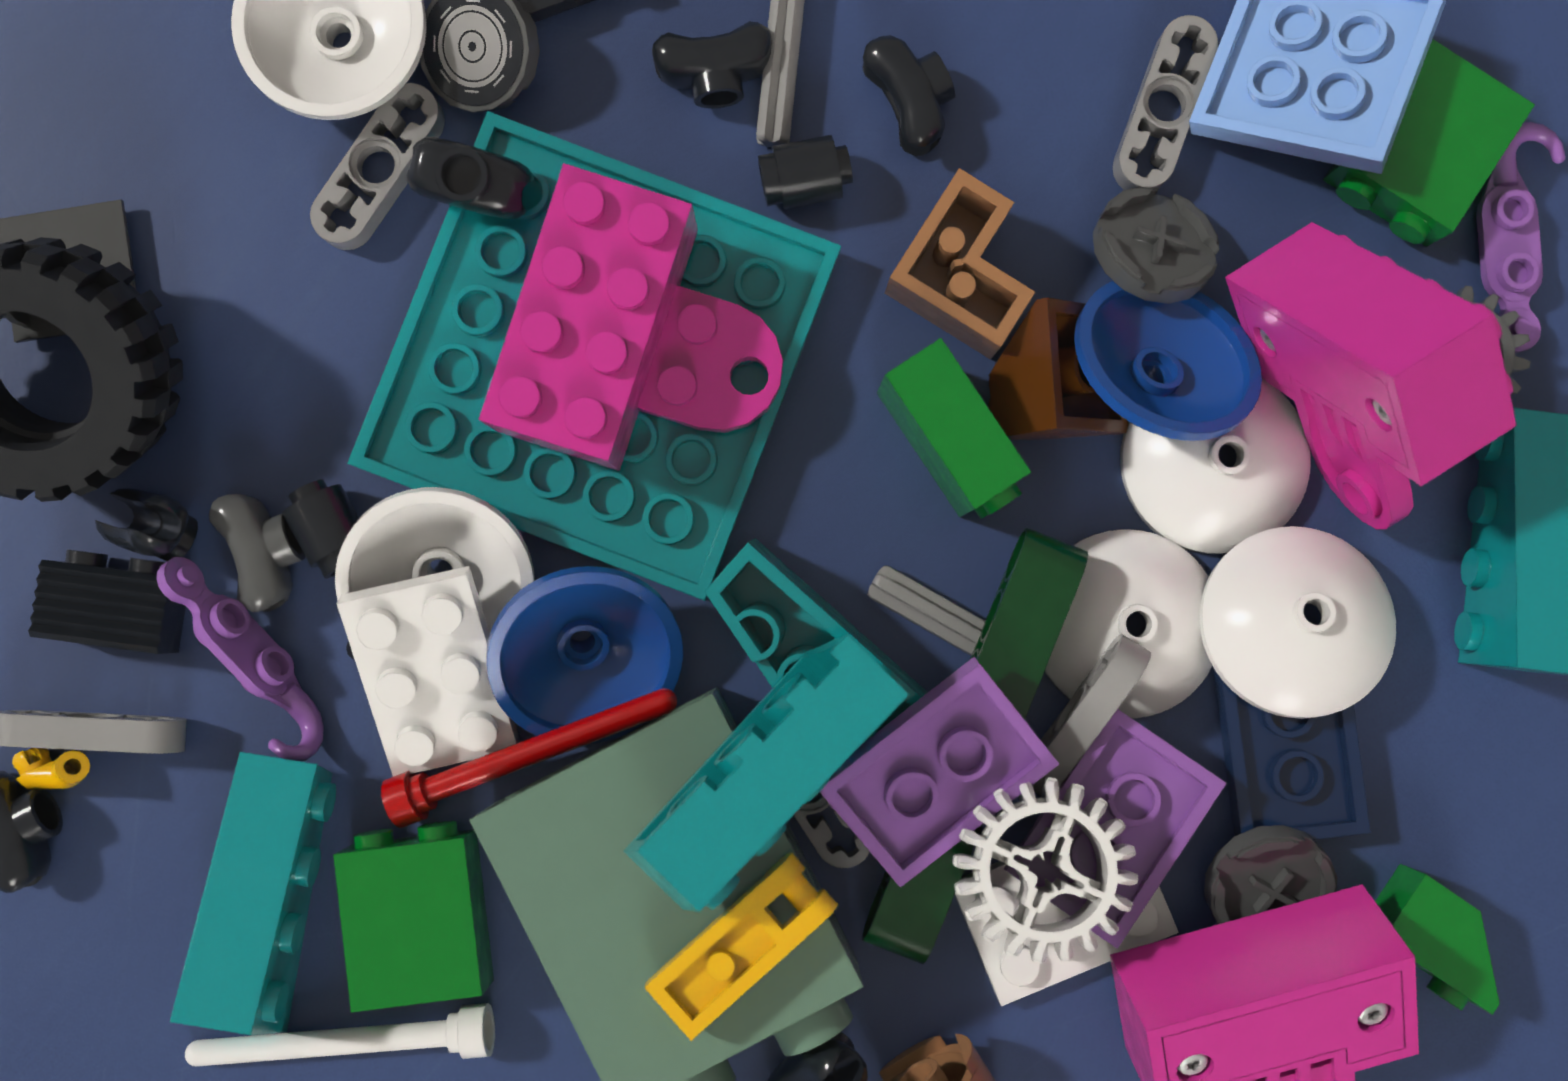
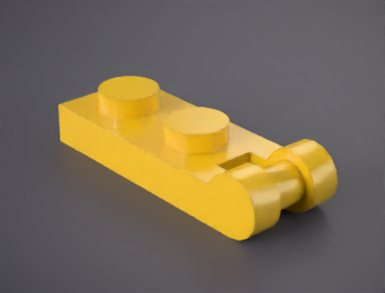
(738, 948)

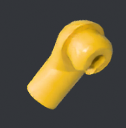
(40, 772)

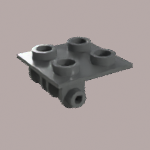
(94, 225)

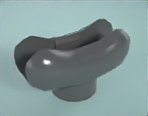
(260, 548)

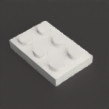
(426, 670)
(1020, 976)

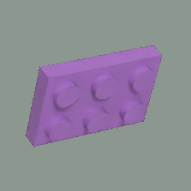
(931, 766)
(1156, 796)

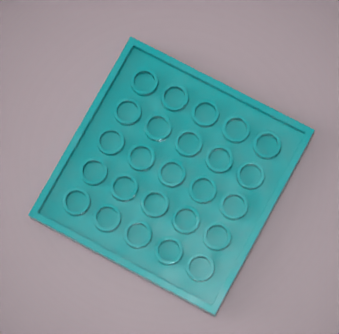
(677, 484)

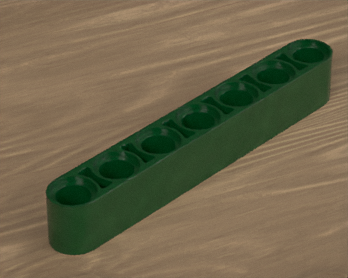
(1014, 653)

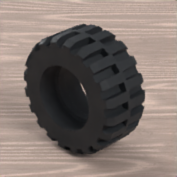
(125, 360)

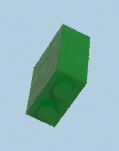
(1442, 151)
(953, 431)
(413, 917)

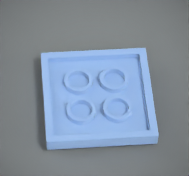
(1317, 77)

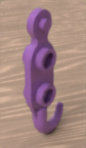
(1511, 233)
(245, 651)

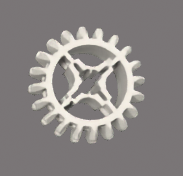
(1032, 899)

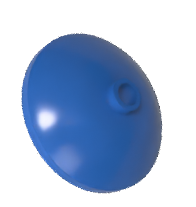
(1168, 366)
(553, 680)

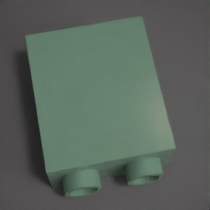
(611, 927)

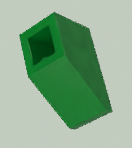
(1443, 936)

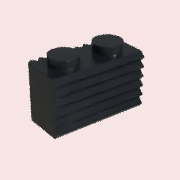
(105, 605)

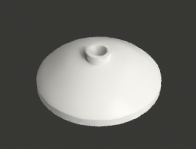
(293, 59)
(1211, 507)
(433, 523)
(1143, 575)
(1266, 645)

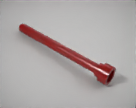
(412, 796)

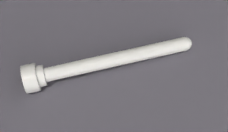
(464, 1032)

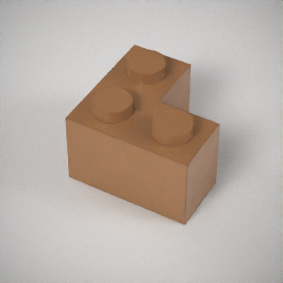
(949, 280)

